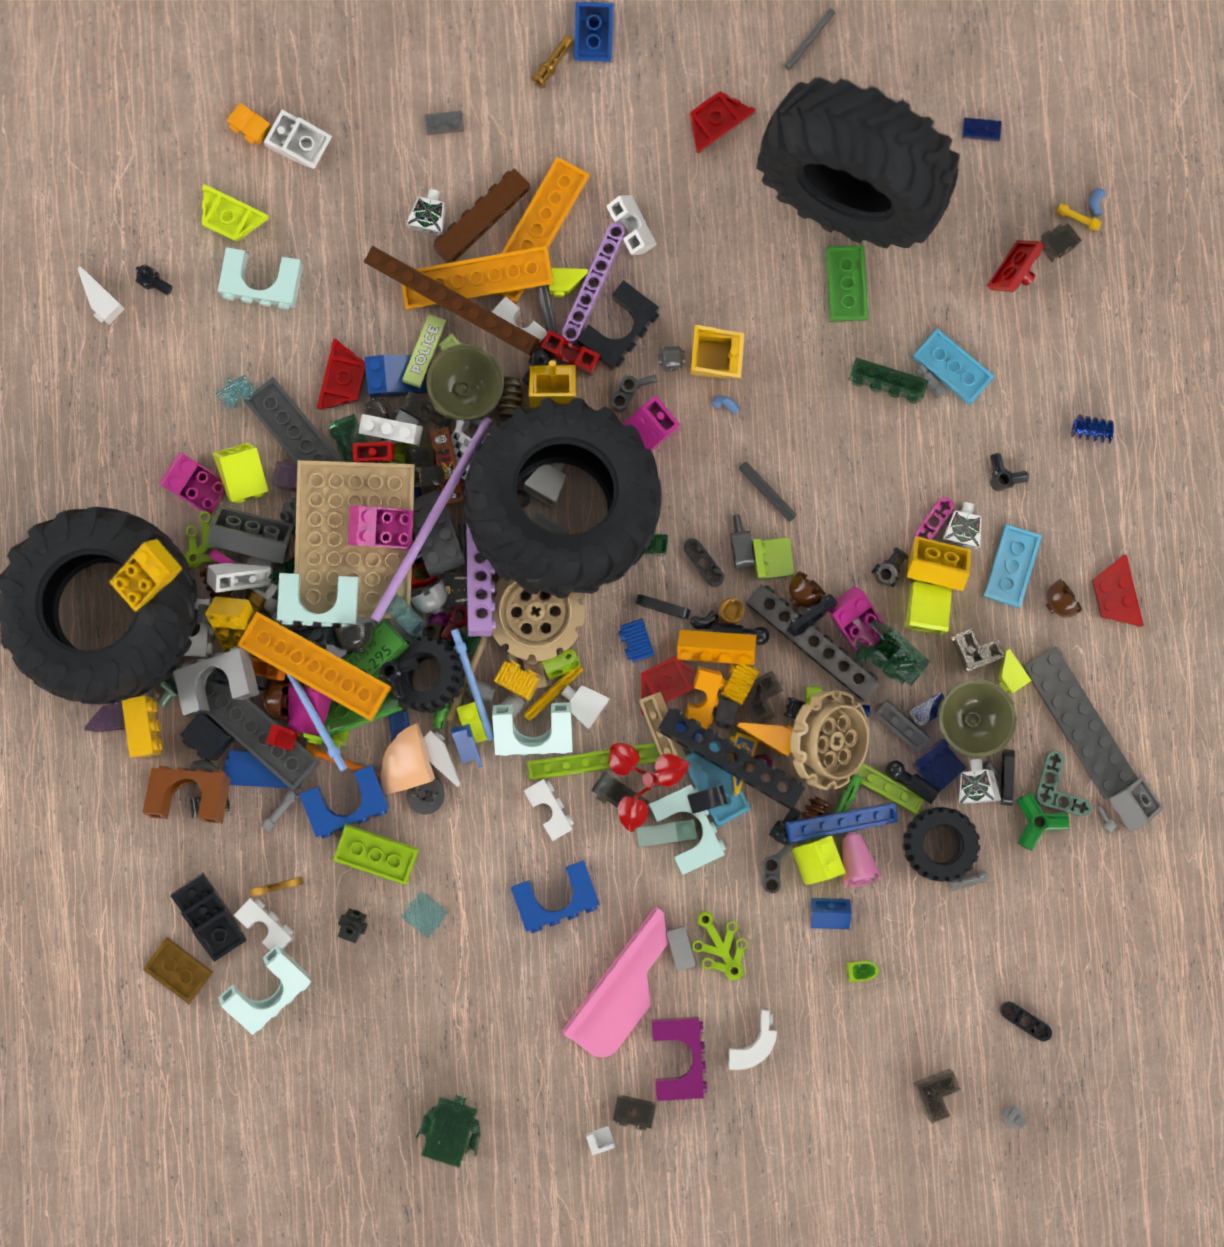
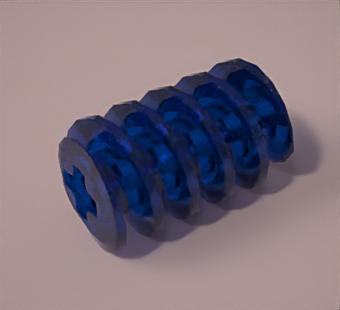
(1093, 428)

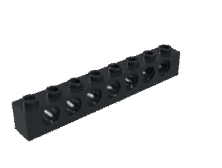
(861, 691)
(736, 769)

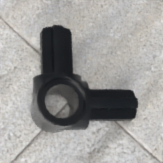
(151, 279)
(538, 358)
(1008, 477)
(395, 679)
(778, 831)

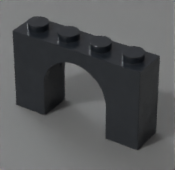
(613, 350)

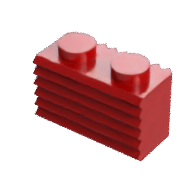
(374, 452)

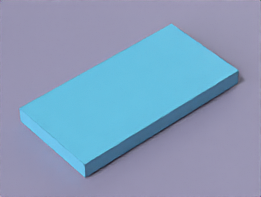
(953, 366)
(1012, 566)
(707, 776)

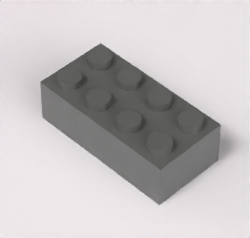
(250, 534)
(442, 548)

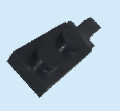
(813, 614)

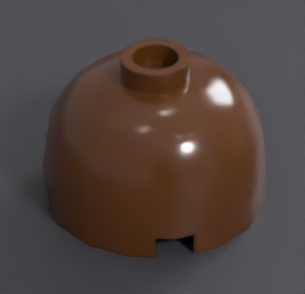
(804, 591)
(1062, 600)
(276, 700)

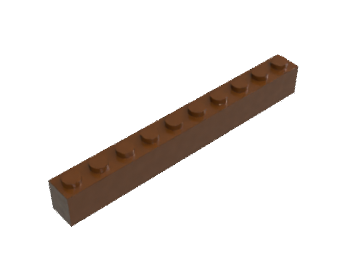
(451, 301)

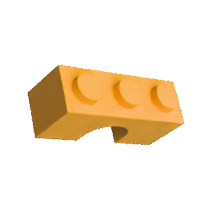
(710, 682)

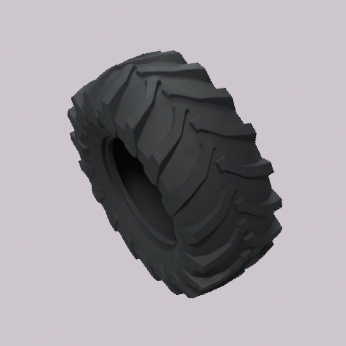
(858, 163)
(574, 437)
(32, 596)

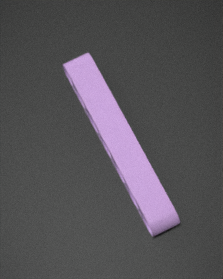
(594, 275)

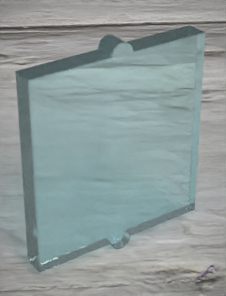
(424, 914)

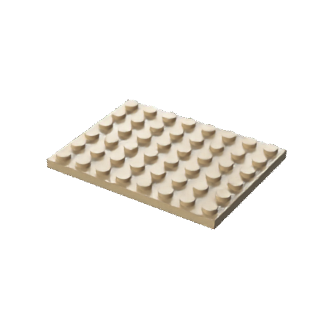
(322, 531)

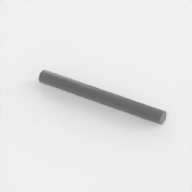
(809, 39)

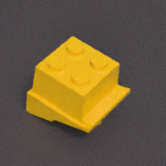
(717, 353)
(553, 382)

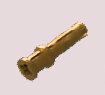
(548, 68)

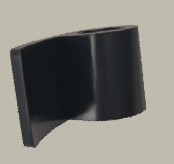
(707, 799)

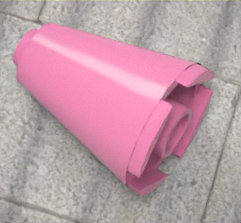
(857, 862)

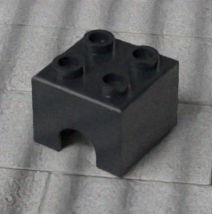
(207, 737)

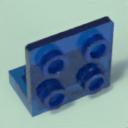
(939, 765)

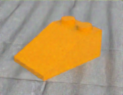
(773, 736)

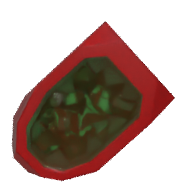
(420, 576)

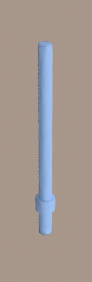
(461, 648)
(333, 751)

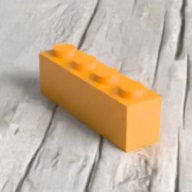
(716, 647)

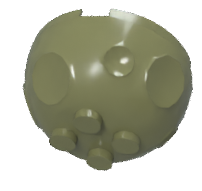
(464, 382)
(977, 718)

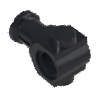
(891, 567)

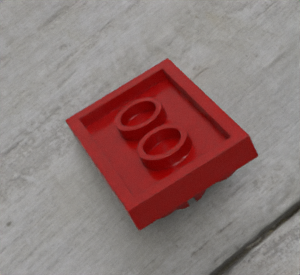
(1016, 267)

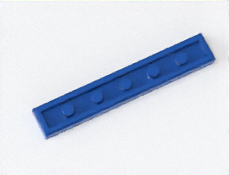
(841, 822)

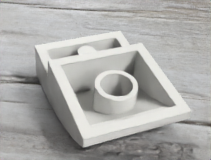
(297, 139)

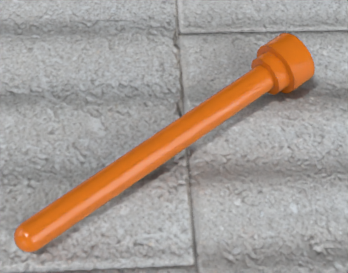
(314, 750)

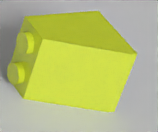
(241, 472)
(928, 608)
(818, 860)

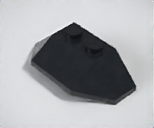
(325, 638)

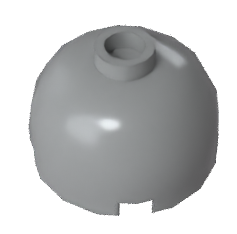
(430, 598)

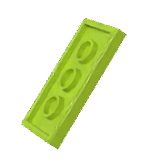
(375, 854)

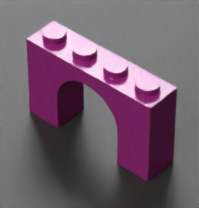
(691, 1083)

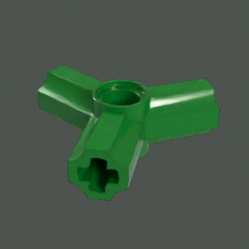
(1051, 821)

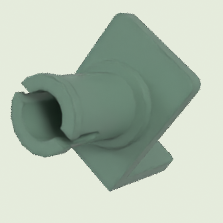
(169, 692)

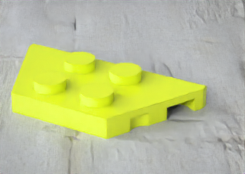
(229, 215)

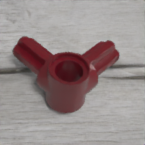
(454, 623)

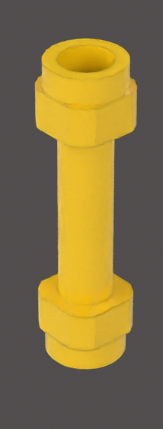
(1094, 224)

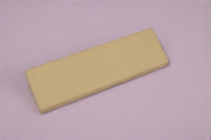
(654, 712)

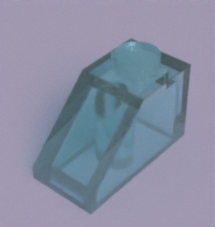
(404, 613)

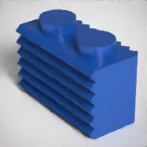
(637, 641)

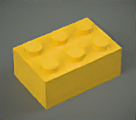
(939, 563)
(142, 727)

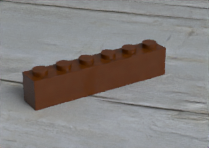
(482, 216)

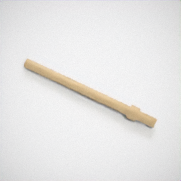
(473, 662)

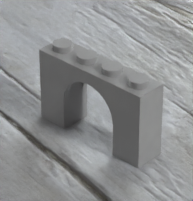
(192, 679)

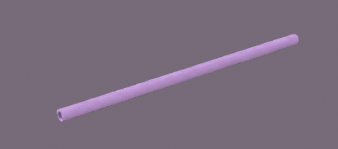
(431, 519)

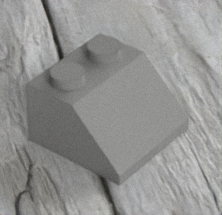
(1136, 804)

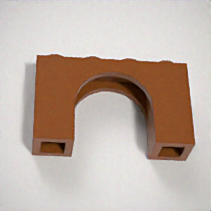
(166, 781)

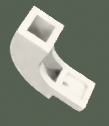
(755, 1053)

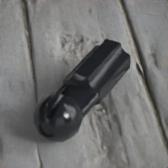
(761, 632)
(915, 782)

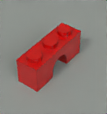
(562, 350)

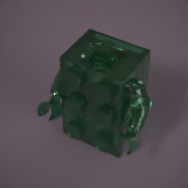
(893, 654)
(448, 1131)

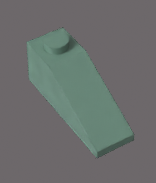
(666, 833)

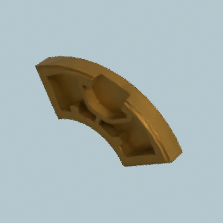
(276, 886)

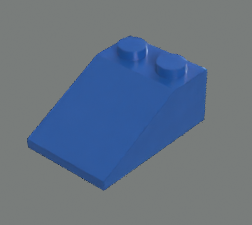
(594, 30)
(386, 374)

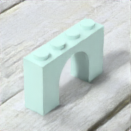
(281, 293)
(291, 608)
(510, 741)
(708, 847)
(254, 1013)

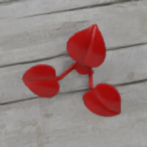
(669, 772)

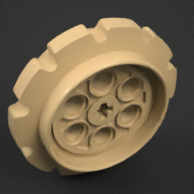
(535, 643)
(829, 739)

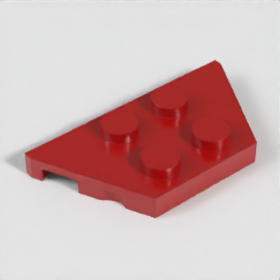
(717, 118)
(342, 377)
(1117, 594)
(670, 678)

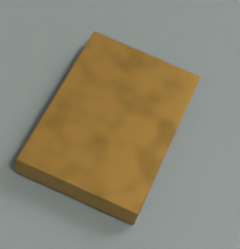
(178, 970)

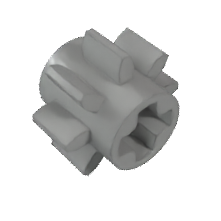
(1014, 1117)

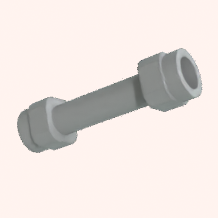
(269, 823)

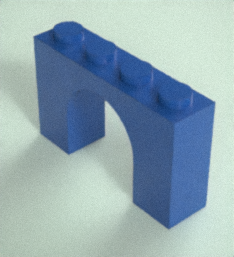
(325, 820)
(536, 916)

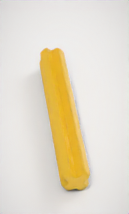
(552, 693)

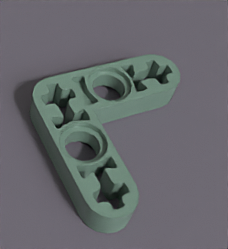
(1055, 795)

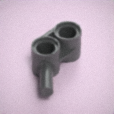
(626, 394)
(742, 544)
(774, 874)

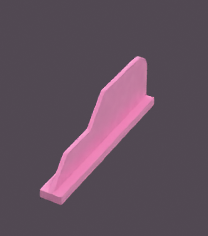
(621, 993)

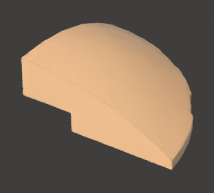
(406, 762)

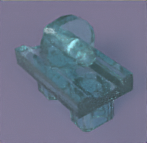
(234, 390)

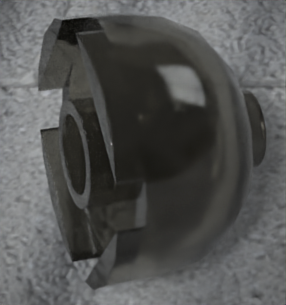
(356, 636)

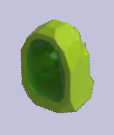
(861, 970)

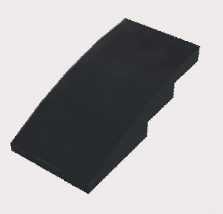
(208, 917)

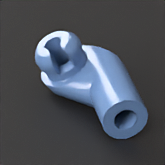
(1094, 201)
(726, 401)

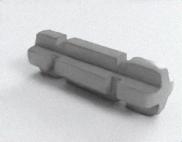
(933, 384)
(968, 880)

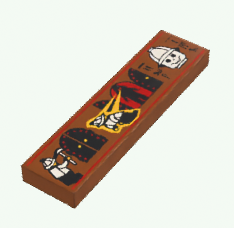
(446, 457)

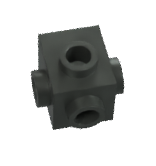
(352, 925)

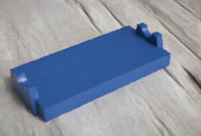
(248, 771)

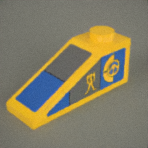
(747, 743)

